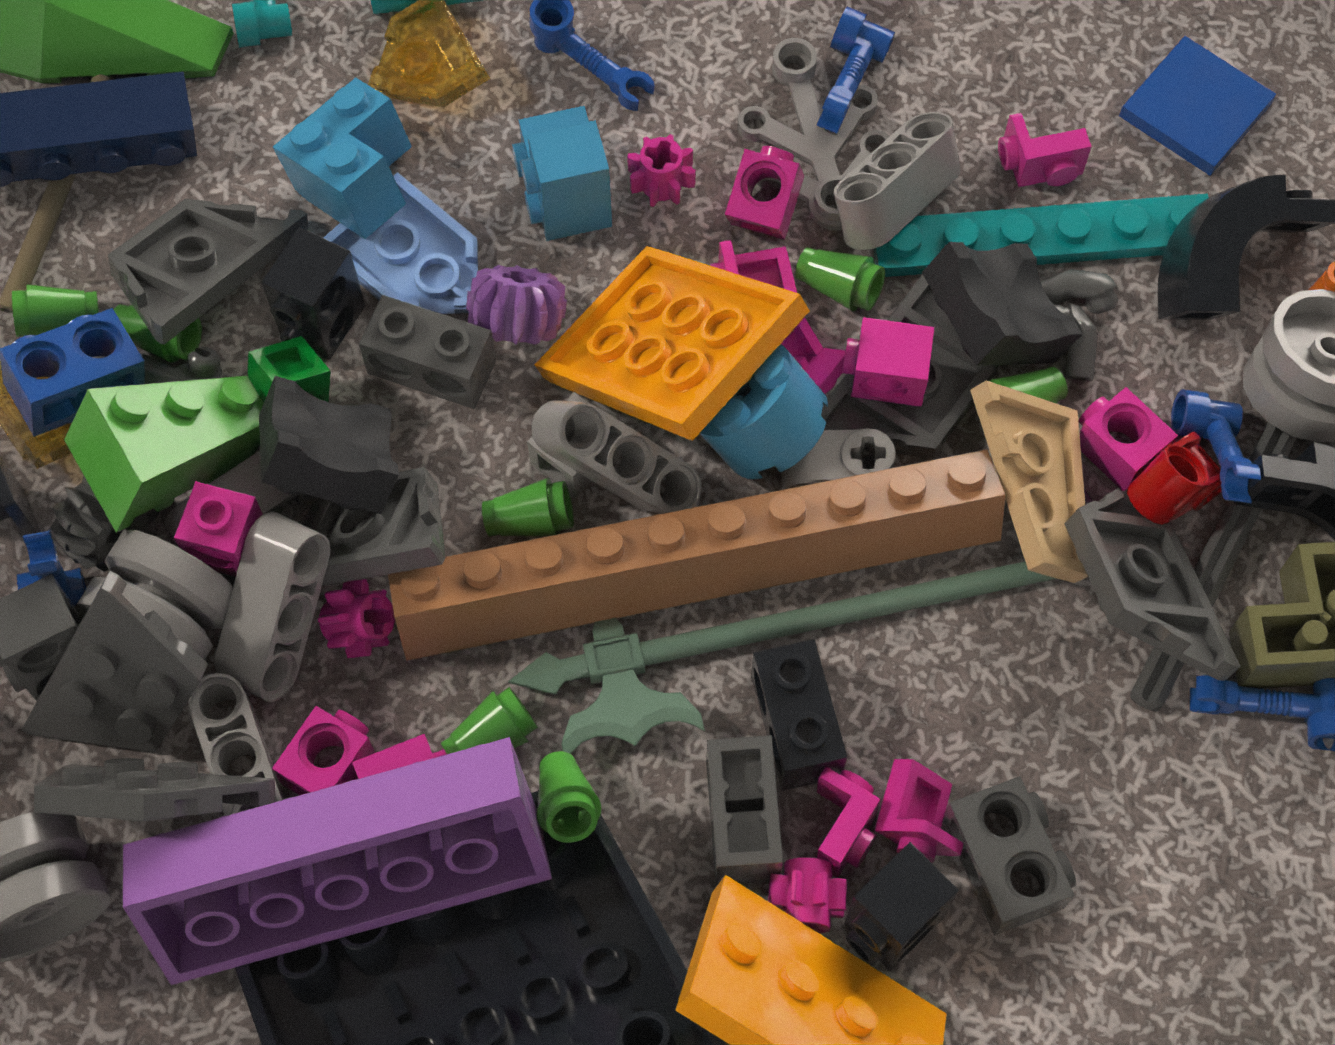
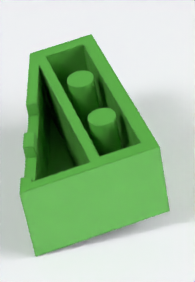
(159, 438)

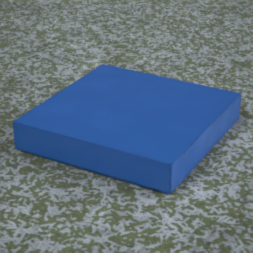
(1197, 105)

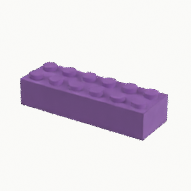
(335, 862)

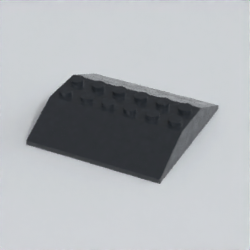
(521, 967)

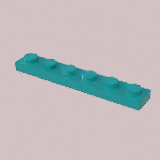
(1052, 232)

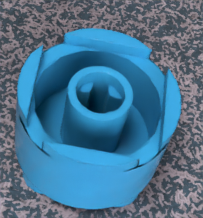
(769, 418)

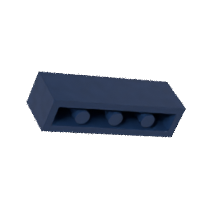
(95, 127)

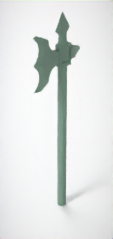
(631, 709)

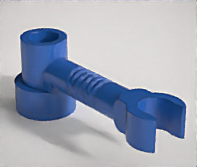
(554, 31)
(862, 42)
(1220, 424)
(45, 562)
(1226, 697)

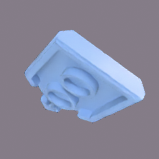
(415, 255)

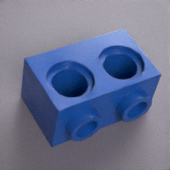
(68, 360)

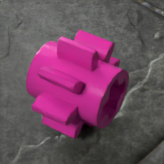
(665, 183)
(356, 618)
(809, 892)

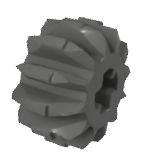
(86, 530)

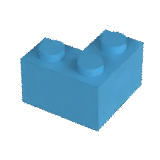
(344, 157)
(564, 173)

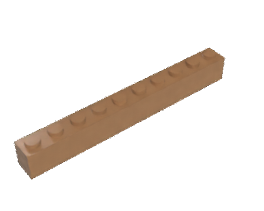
(698, 554)

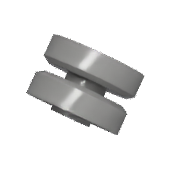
(1294, 367)
(171, 583)
(45, 883)

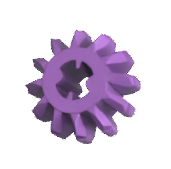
(517, 304)

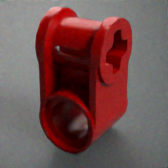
(1176, 482)

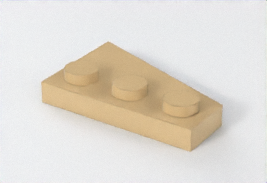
(1040, 472)

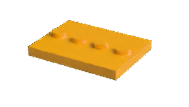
(672, 340)
(781, 983)

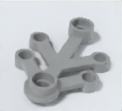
(815, 144)

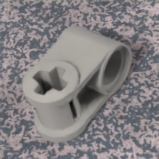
(840, 456)

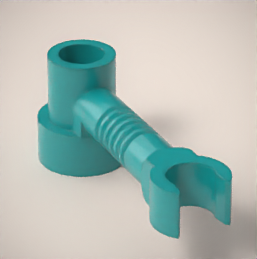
(260, 21)

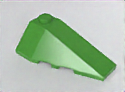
(107, 38)

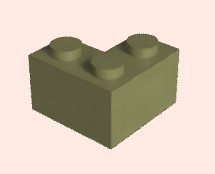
(1296, 639)

